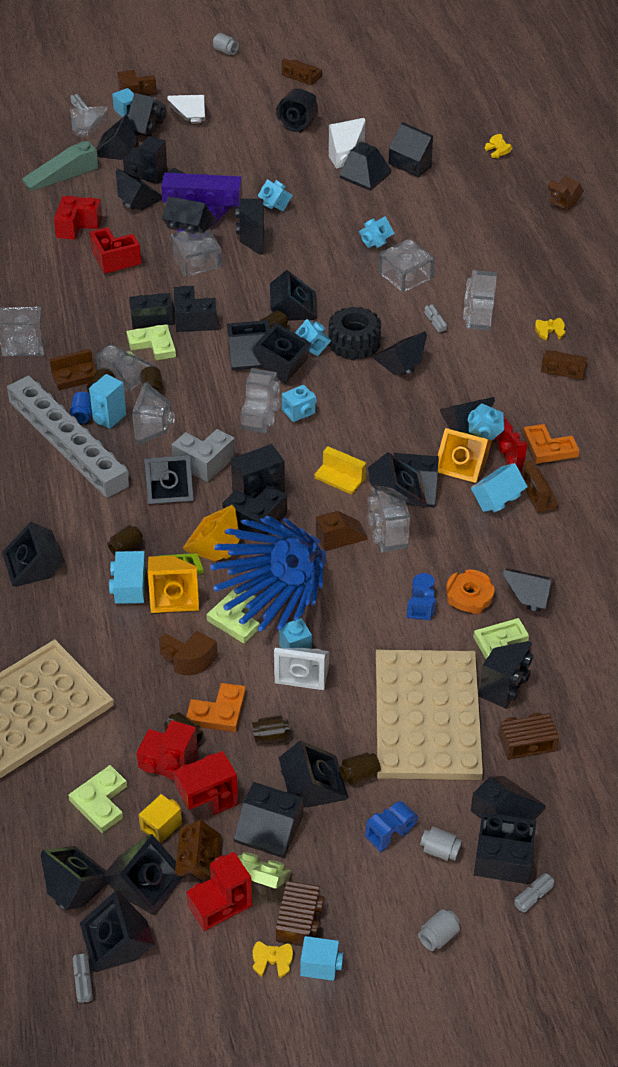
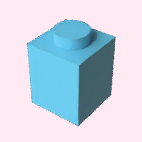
(122, 101)
(295, 635)
(320, 958)

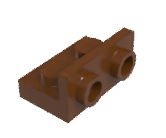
(300, 71)
(564, 364)
(72, 369)
(538, 488)
(197, 849)

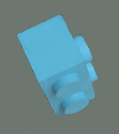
(107, 401)
(499, 487)
(129, 577)

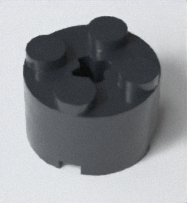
(297, 109)

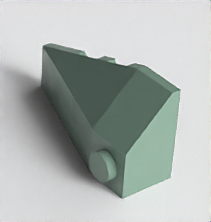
(68, 164)

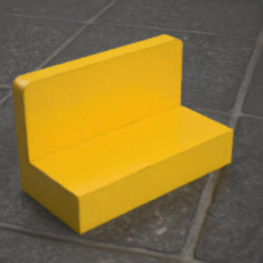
(341, 470)

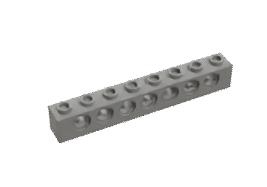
(68, 436)

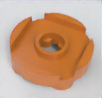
(465, 601)

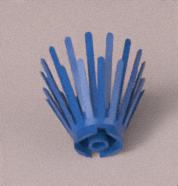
(287, 565)

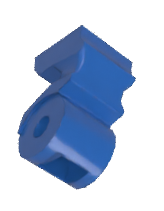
(423, 601)
(381, 826)

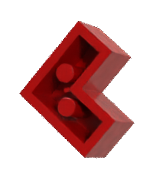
(76, 214)
(113, 252)
(168, 751)
(208, 781)
(223, 895)

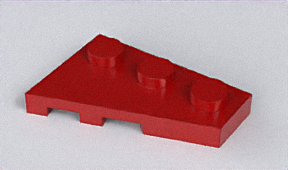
(511, 446)

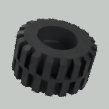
(354, 333)

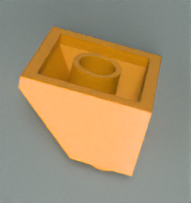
(463, 455)
(212, 532)
(172, 585)

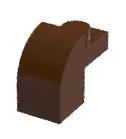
(141, 85)
(565, 193)
(189, 657)

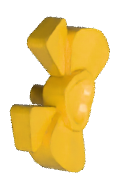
(500, 145)
(543, 327)
(272, 954)

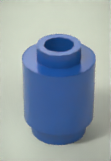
(81, 407)

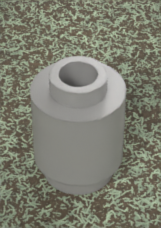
(225, 44)
(441, 843)
(439, 929)

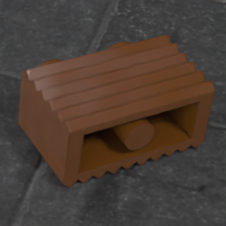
(528, 735)
(299, 913)

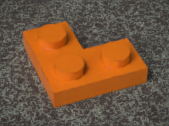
(547, 449)
(224, 713)

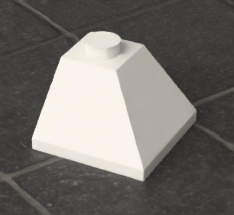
(189, 107)
(343, 138)
(301, 667)

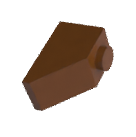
(338, 530)

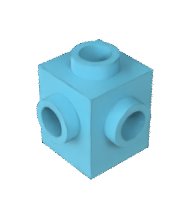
(275, 195)
(376, 232)
(315, 334)
(298, 403)
(486, 422)

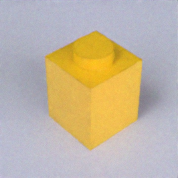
(160, 818)

